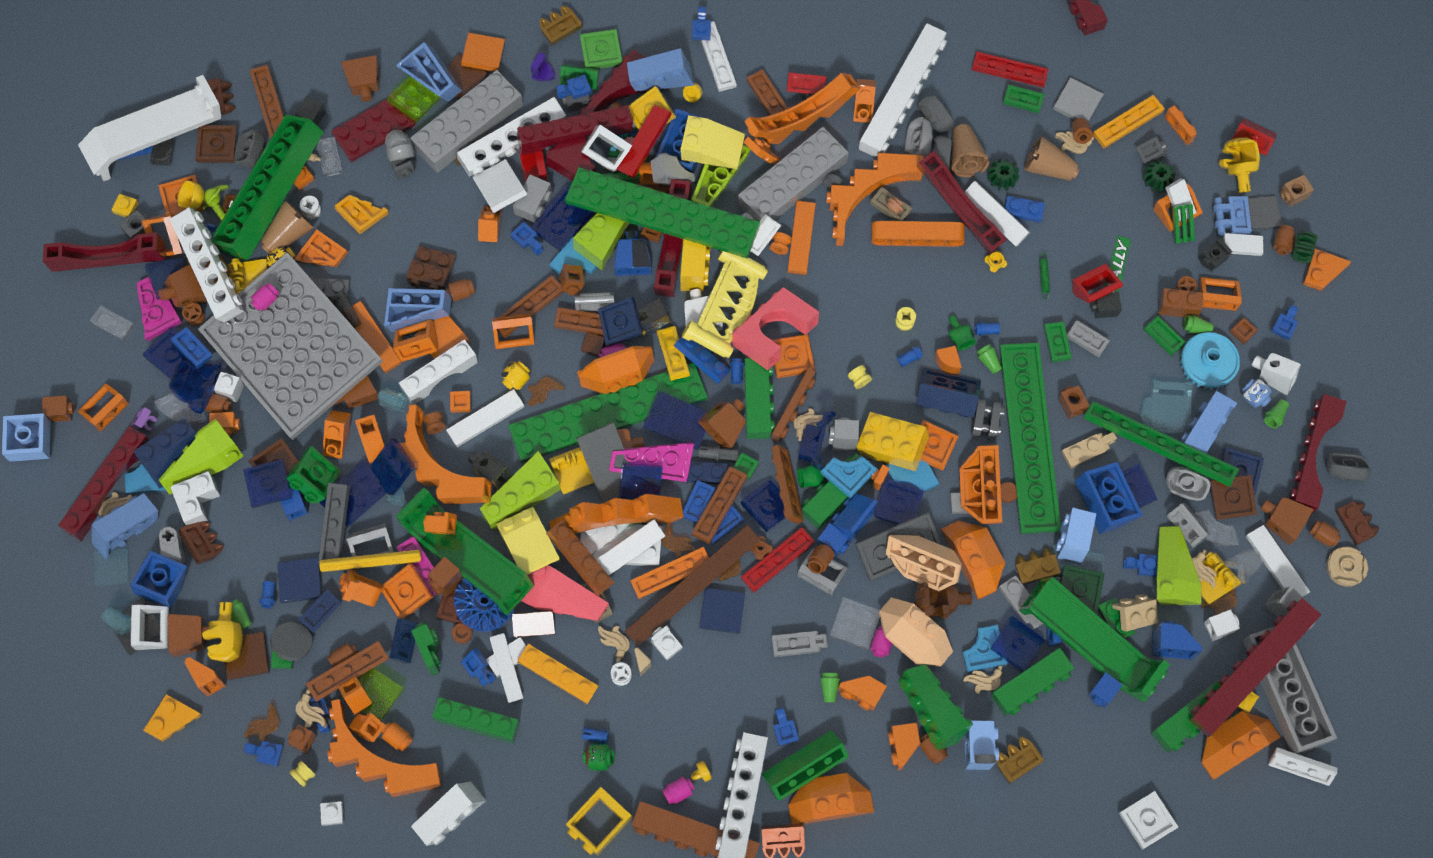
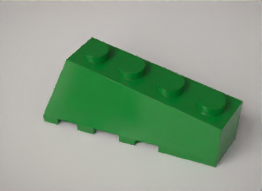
(934, 708)

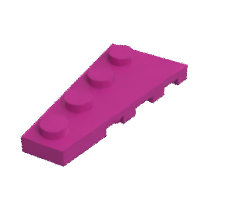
(672, 457)

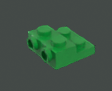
(313, 475)
(427, 644)

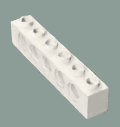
(467, 156)
(183, 225)
(754, 746)

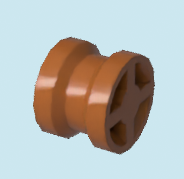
(1187, 283)
(193, 309)
(434, 422)

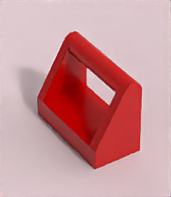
(1094, 279)

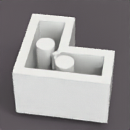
(191, 495)

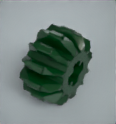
(1157, 169)
(996, 174)
(1304, 247)

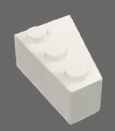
(448, 813)

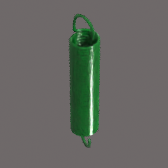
(1044, 273)

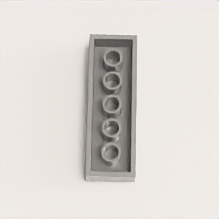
(466, 121)
(793, 176)
(1295, 701)

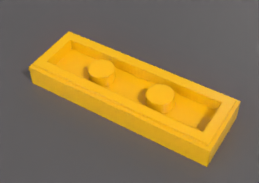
(673, 357)

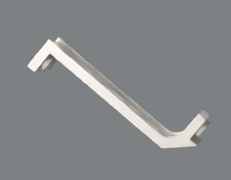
(149, 127)

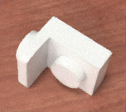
(665, 642)

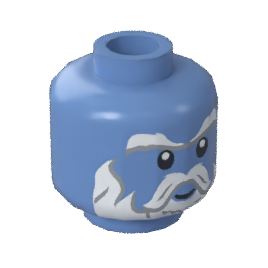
(1256, 393)

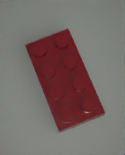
(370, 129)

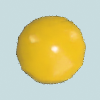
(190, 195)

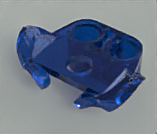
(187, 384)
(813, 440)

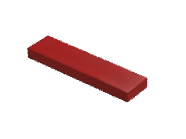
(1010, 69)
(644, 141)
(777, 560)

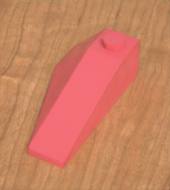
(562, 595)

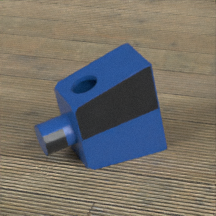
(632, 256)

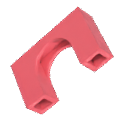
(781, 307)

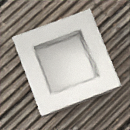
(332, 813)

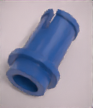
(987, 328)
(910, 356)
(736, 370)
(268, 590)
(596, 735)

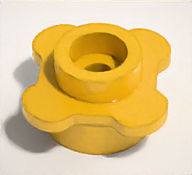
(1001, 263)

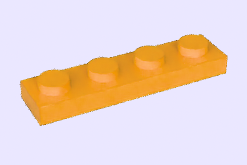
(1128, 121)
(557, 674)

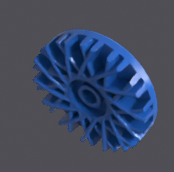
(476, 614)

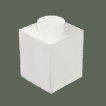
(229, 386)
(1222, 625)

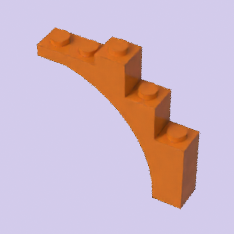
(799, 117)
(886, 170)
(450, 486)
(621, 511)
(400, 778)

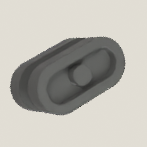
(996, 412)

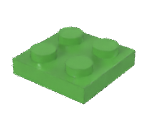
(601, 49)

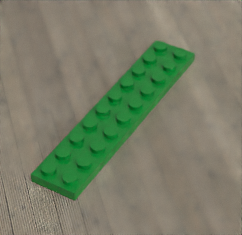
(663, 212)
(624, 408)
(1030, 438)

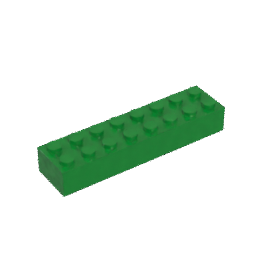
(266, 187)

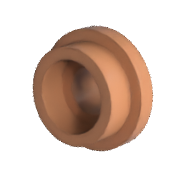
(894, 205)

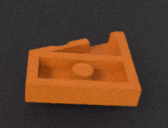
(762, 149)
(321, 251)
(1324, 269)

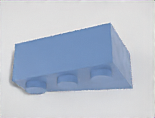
(661, 70)
(430, 71)
(414, 306)
(1208, 424)
(122, 523)

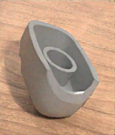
(919, 137)
(398, 146)
(1188, 483)

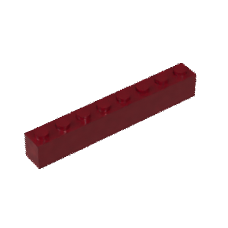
(1255, 667)

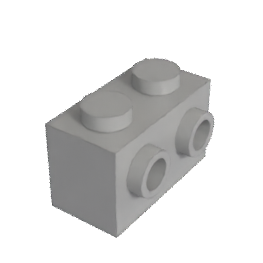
(533, 203)
(844, 435)

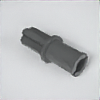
(718, 453)

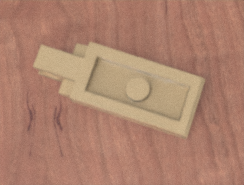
(1088, 449)

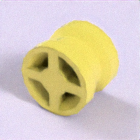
(905, 323)
(859, 377)
(302, 773)

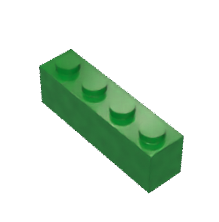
(758, 400)
(825, 502)
(1032, 682)
(476, 720)
(1178, 727)
(805, 765)

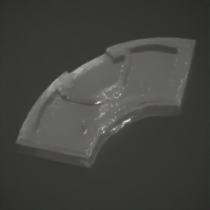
(177, 410)
(1219, 533)

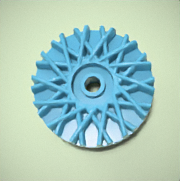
(1200, 368)

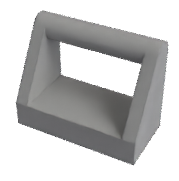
(593, 301)
(369, 534)
(820, 581)

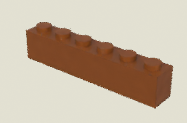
(682, 831)

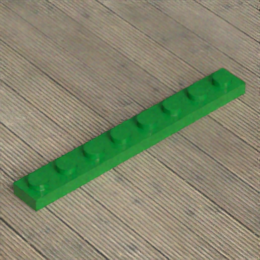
(1161, 444)

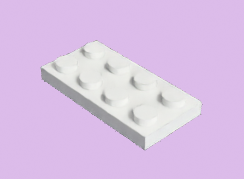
(603, 539)

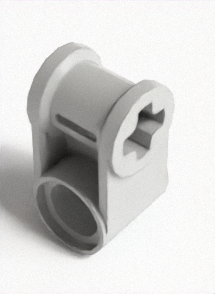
(171, 549)

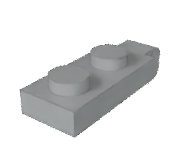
(1016, 595)
(798, 643)

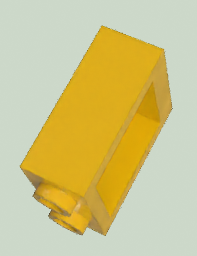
(613, 805)

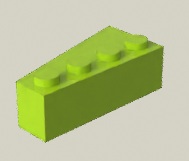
(715, 180)
(599, 239)
(522, 491)

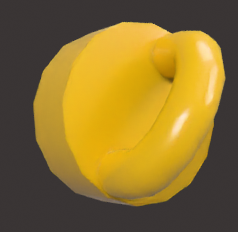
(692, 93)
(701, 772)

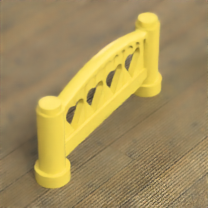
(704, 330)

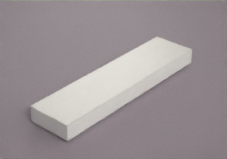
(718, 61)
(997, 214)
(485, 418)
(631, 547)
(1276, 560)

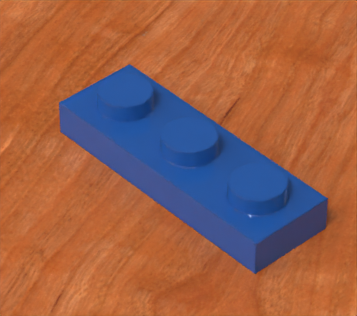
(703, 359)

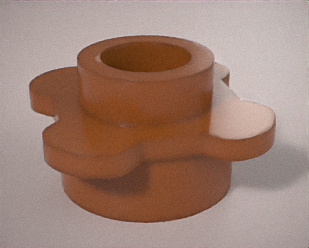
(759, 554)

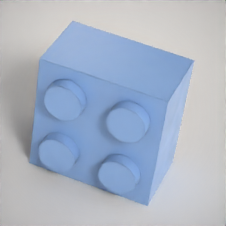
(26, 437)
(1075, 535)
(980, 740)

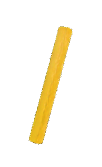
(370, 560)

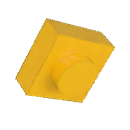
(124, 205)

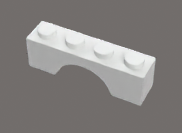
(421, 382)

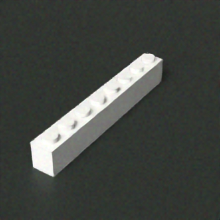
(902, 91)

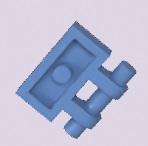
(1238, 212)

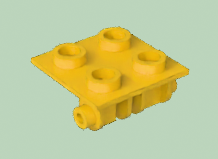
(245, 272)
(571, 470)
(1224, 580)

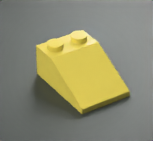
(711, 143)
(527, 541)

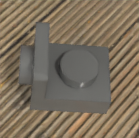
(1152, 150)
(402, 168)

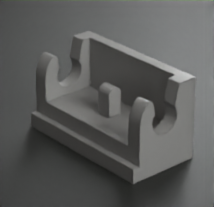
(1190, 525)

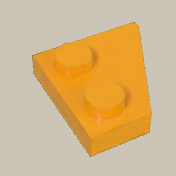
(359, 213)
(170, 718)

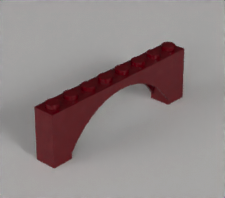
(567, 154)

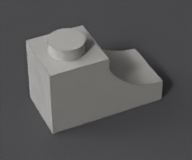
(666, 168)

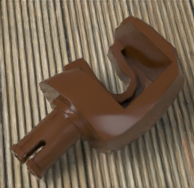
(941, 602)

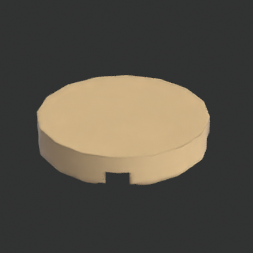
(1347, 566)

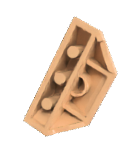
(924, 561)
(914, 633)

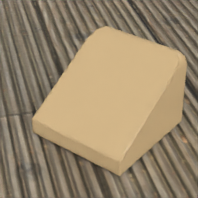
(643, 661)

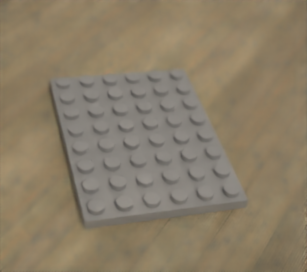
(295, 352)

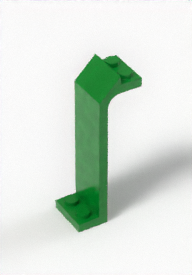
(474, 557)
(1094, 639)

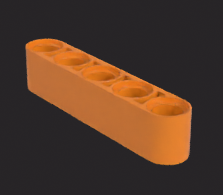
(917, 233)

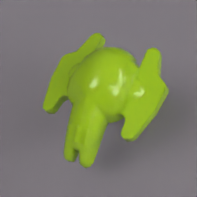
(212, 199)

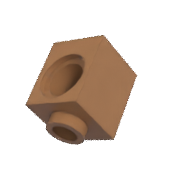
(1299, 184)

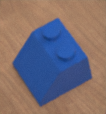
(855, 515)
(159, 580)
(1174, 641)

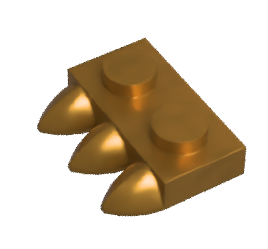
(561, 26)
(1037, 567)
(1019, 761)

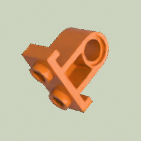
(359, 588)

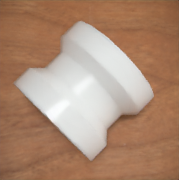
(312, 211)
(622, 670)

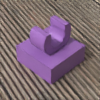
(141, 419)

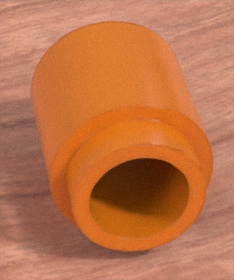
(396, 736)

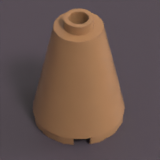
(967, 152)
(1050, 161)
(285, 228)

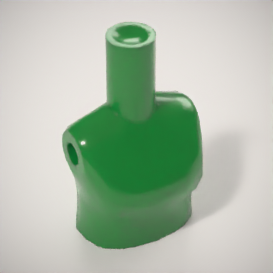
(961, 335)
(809, 476)

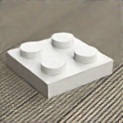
(1148, 820)

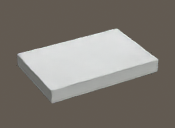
(499, 186)

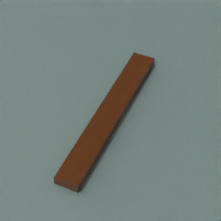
(692, 585)

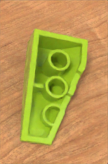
(209, 452)
(1176, 571)

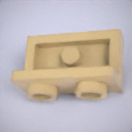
(1137, 612)

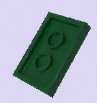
(1084, 585)

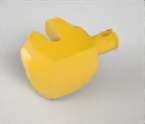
(1245, 160)
(228, 631)

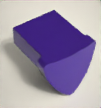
(541, 69)

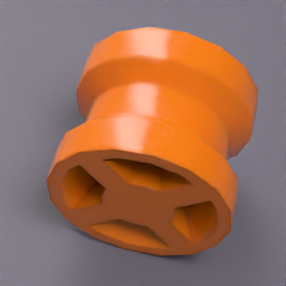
(780, 243)

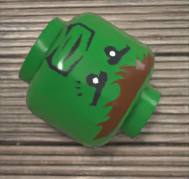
(598, 757)

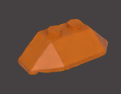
(617, 370)
(982, 485)
(978, 555)
(1236, 741)
(830, 799)

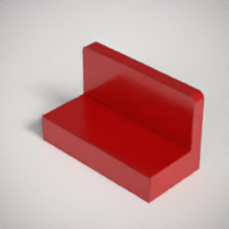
(805, 83)
(1257, 133)
(533, 165)

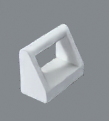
(612, 139)
(138, 627)

